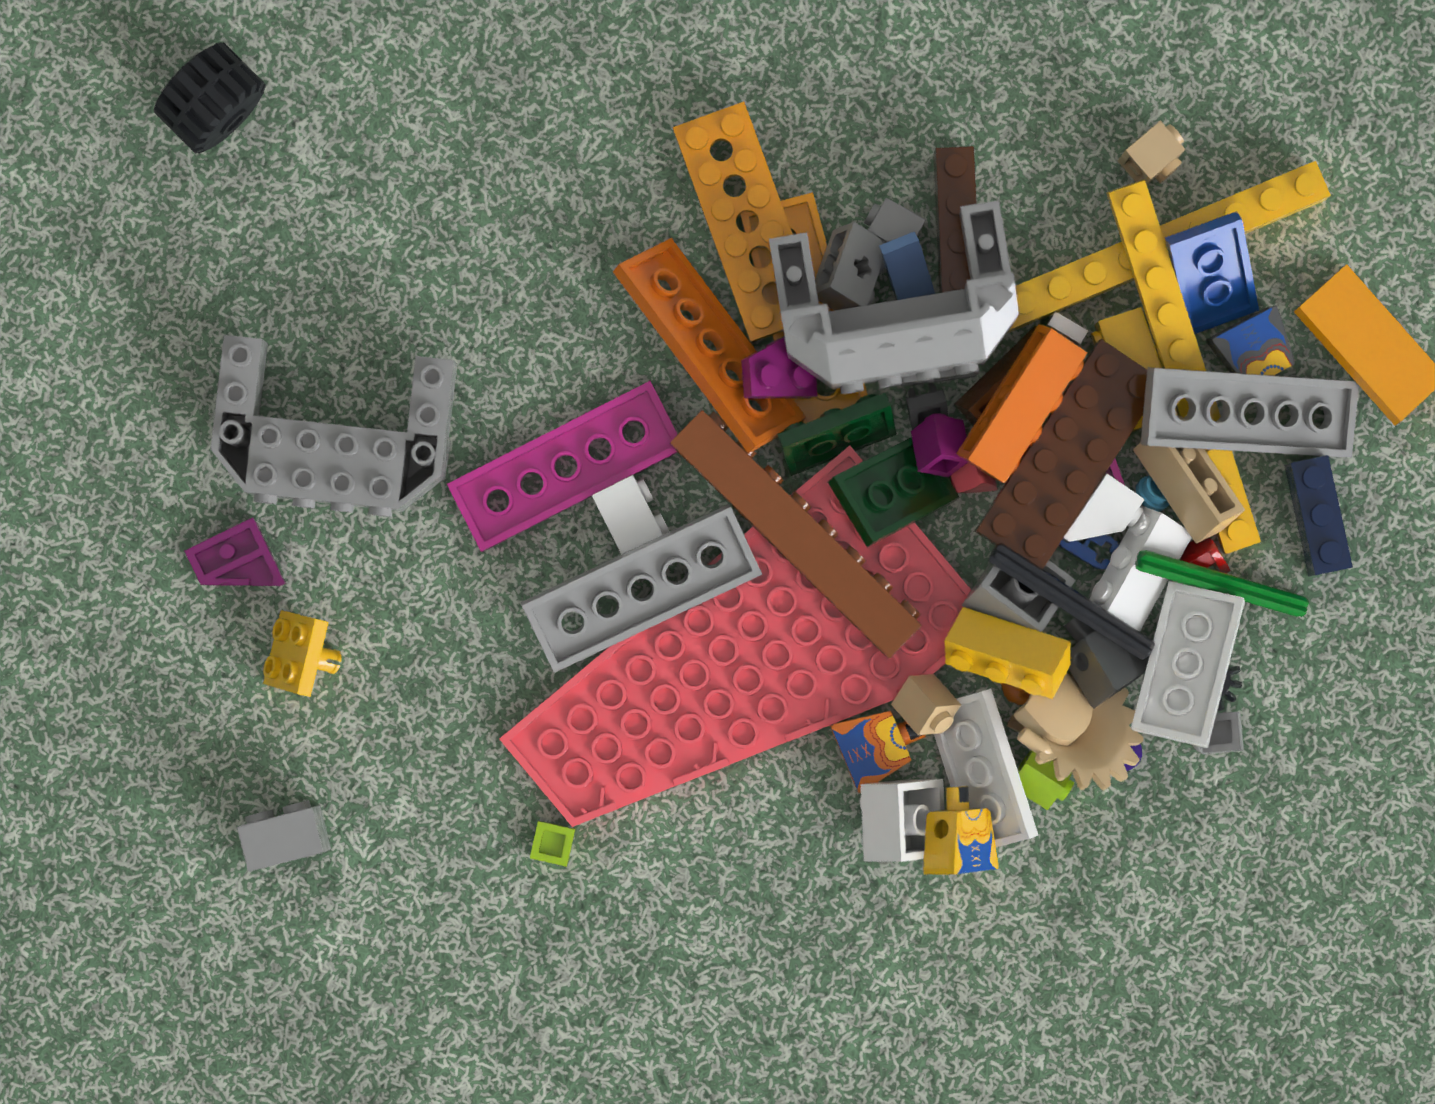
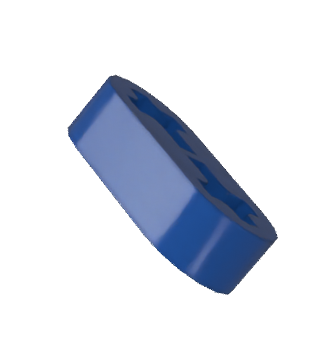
(1088, 555)

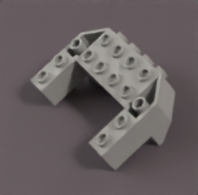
(900, 335)
(330, 460)

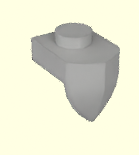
(1225, 735)

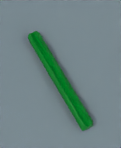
(1221, 582)

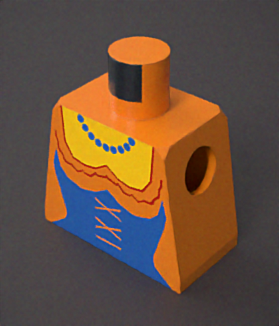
(873, 746)

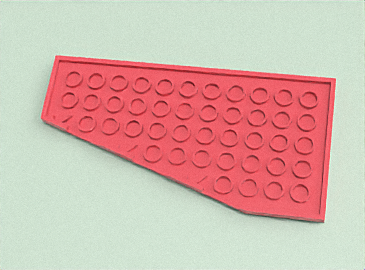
(734, 672)

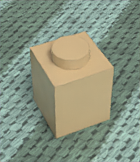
(926, 704)

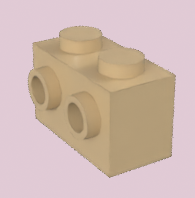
(1154, 154)

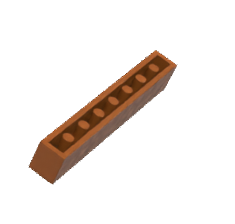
(796, 535)

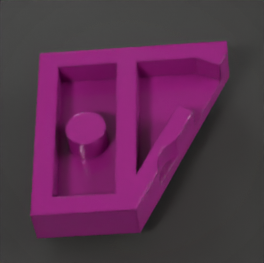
(774, 375)
(235, 558)

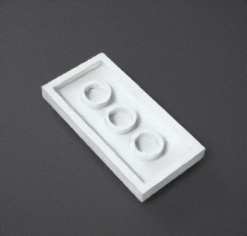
(1188, 664)
(980, 757)

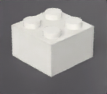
(896, 817)

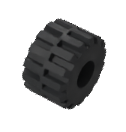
(209, 97)

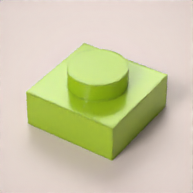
(552, 843)

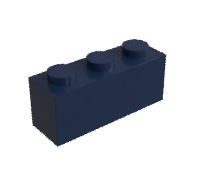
(1318, 515)

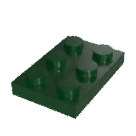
(836, 429)
(890, 493)

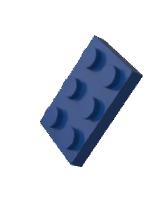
(1214, 271)

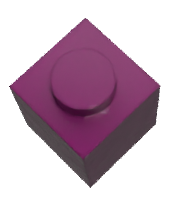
(937, 443)

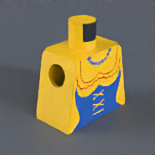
(959, 837)

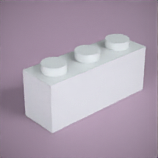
(1122, 587)

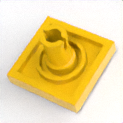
(298, 653)

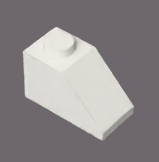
(1106, 511)

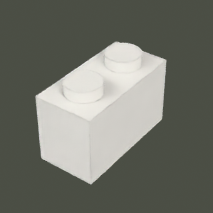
(628, 514)

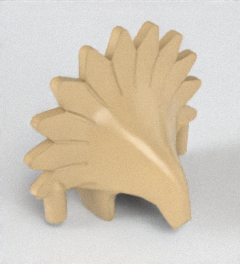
(1077, 736)

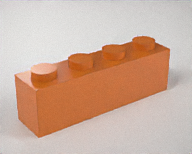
(1022, 403)

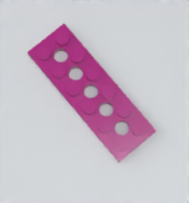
(540, 457)

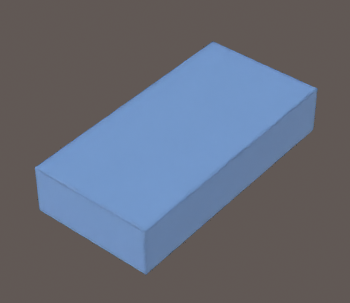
(907, 267)

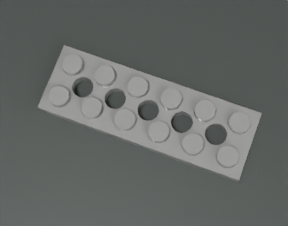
(1235, 392)
(643, 562)

